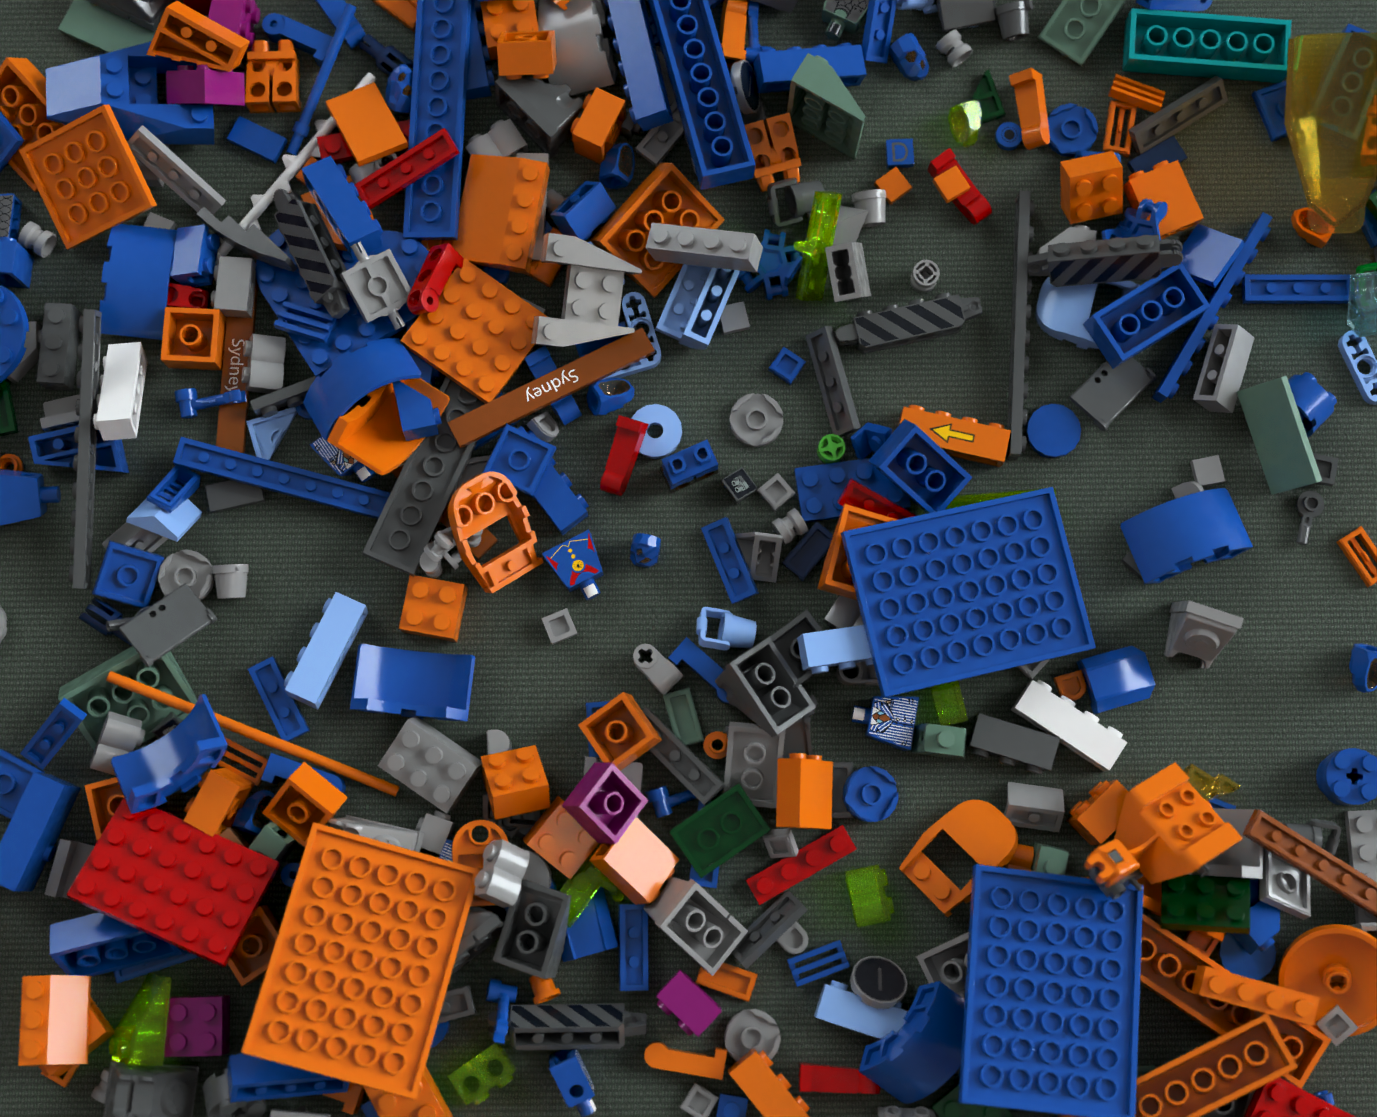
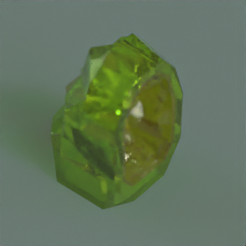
(965, 122)

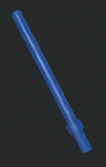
(302, 127)

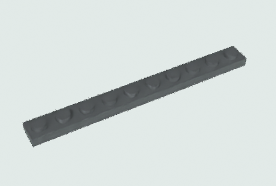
(1019, 335)
(86, 437)

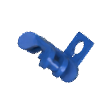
(1136, 223)
(773, 264)

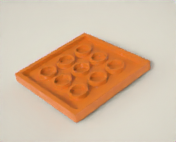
(88, 177)
(475, 333)

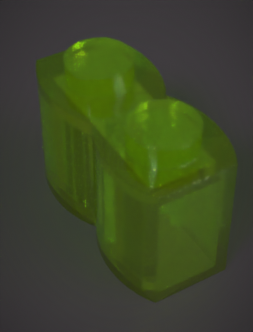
(868, 895)

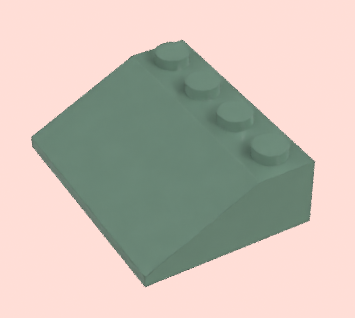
(825, 106)
(98, 697)

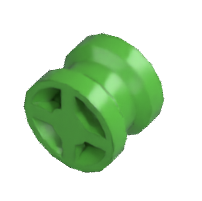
(833, 444)

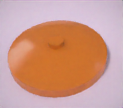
(1337, 967)

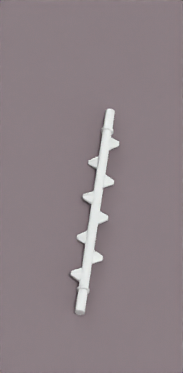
(292, 165)

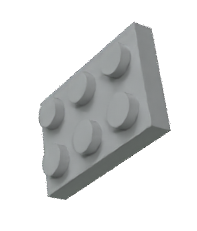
(753, 762)

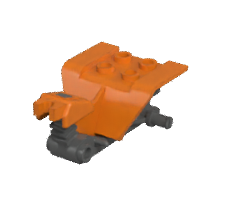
(1160, 835)

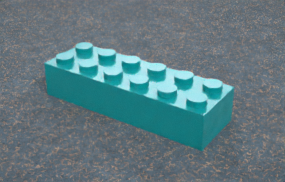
(1206, 45)

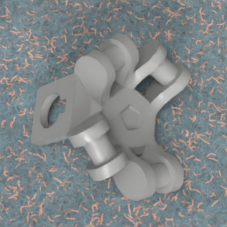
(438, 549)

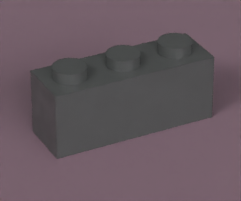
(58, 346)
(1012, 744)

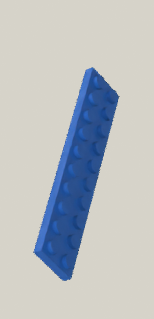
(436, 104)

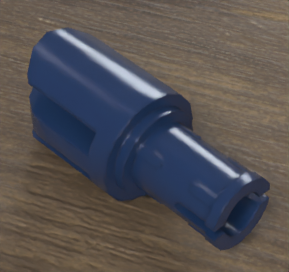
(384, 55)
(99, 615)

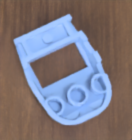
(1066, 308)

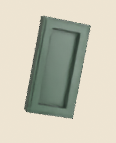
(683, 716)

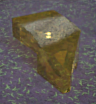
(1209, 786)

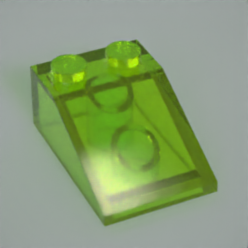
(142, 1030)

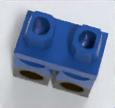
(691, 462)

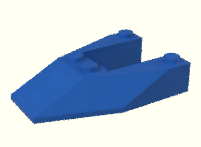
(129, 85)

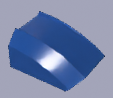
(1117, 678)
(591, 931)

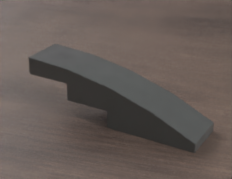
(251, 242)

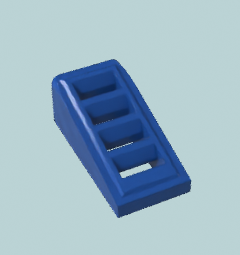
(180, 475)

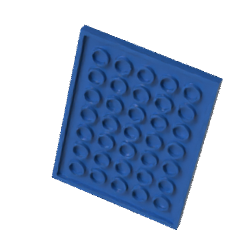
(967, 591)
(1051, 995)

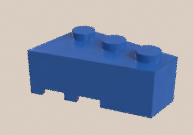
(59, 449)

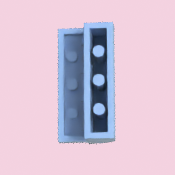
(696, 304)

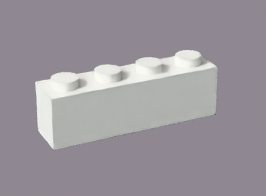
(121, 391)
(1075, 729)

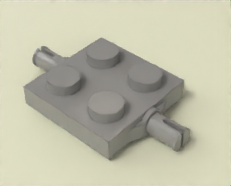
(377, 285)

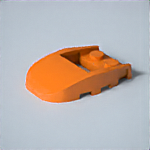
(477, 506)
(980, 832)

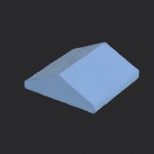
(164, 523)

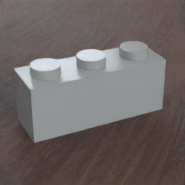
(1223, 368)

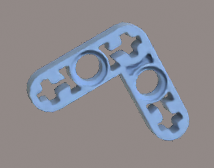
(643, 364)
(1364, 382)

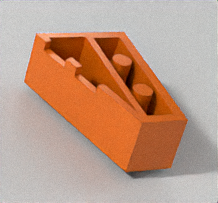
(196, 39)

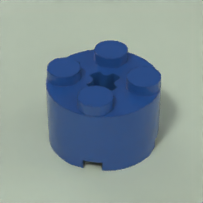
(1312, 401)
(1342, 791)

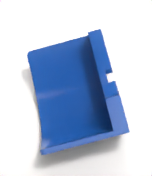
(136, 281)
(354, 377)
(1185, 532)
(412, 683)
(172, 760)
(923, 1050)

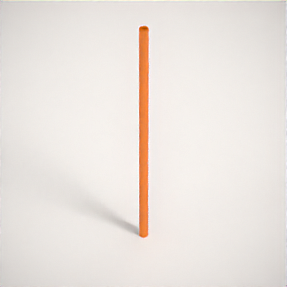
(256, 735)

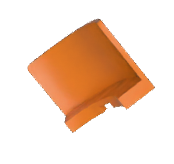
(375, 431)

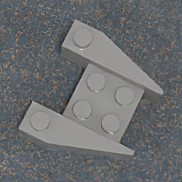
(590, 293)

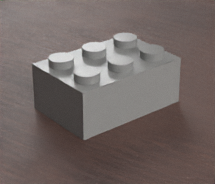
(430, 764)

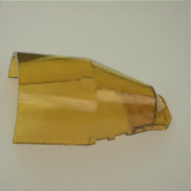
(1333, 124)

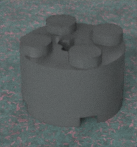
(218, 1100)

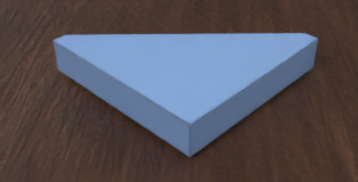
(269, 431)

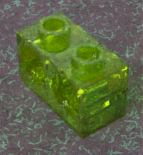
(479, 1068)

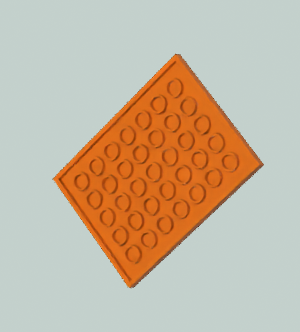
(362, 962)

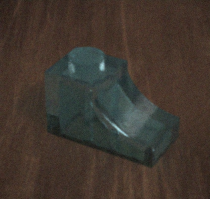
(1363, 304)

